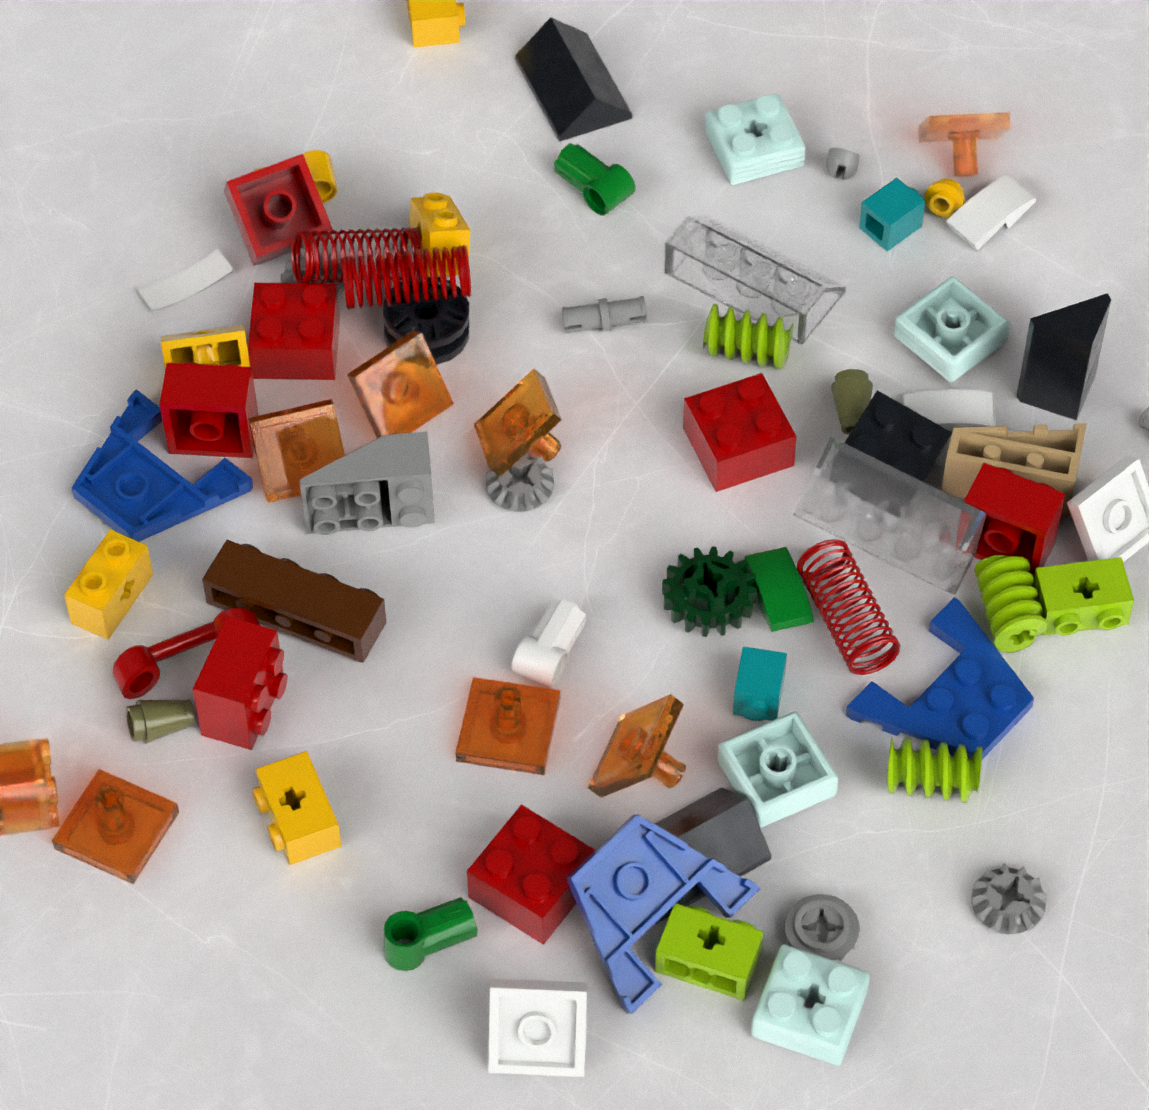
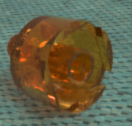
(27, 787)

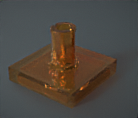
(964, 132)
(401, 387)
(520, 424)
(294, 445)
(508, 726)
(638, 749)
(115, 826)

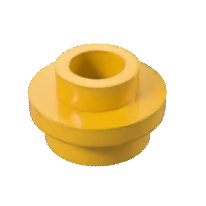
(948, 190)

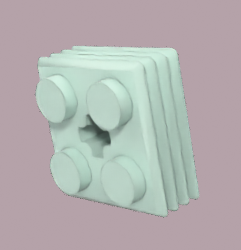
(755, 138)
(952, 329)
(788, 746)
(815, 1031)

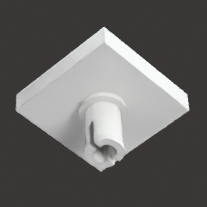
(1113, 512)
(537, 1027)

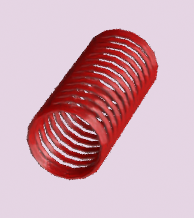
(312, 258)
(349, 270)
(831, 571)

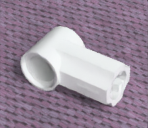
(546, 652)

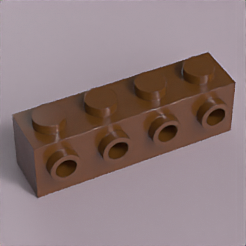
(296, 600)

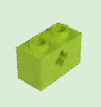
(1084, 596)
(687, 957)

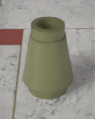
(851, 395)
(158, 718)

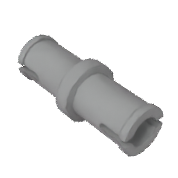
(604, 314)

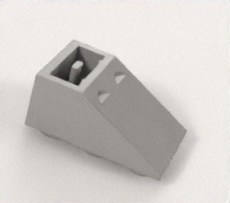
(372, 487)

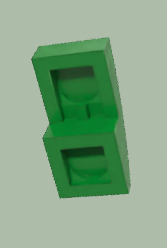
(779, 589)

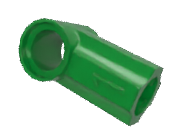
(600, 185)
(429, 930)

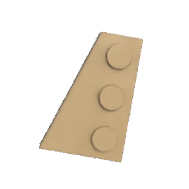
(1034, 455)

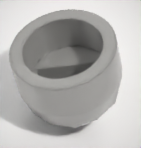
(842, 160)

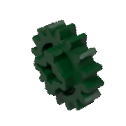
(708, 589)

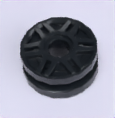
(440, 321)

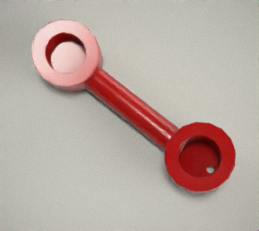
(137, 666)

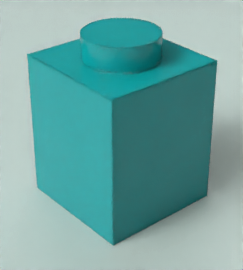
(892, 214)
(759, 684)

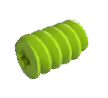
(747, 337)
(1010, 601)
(934, 769)

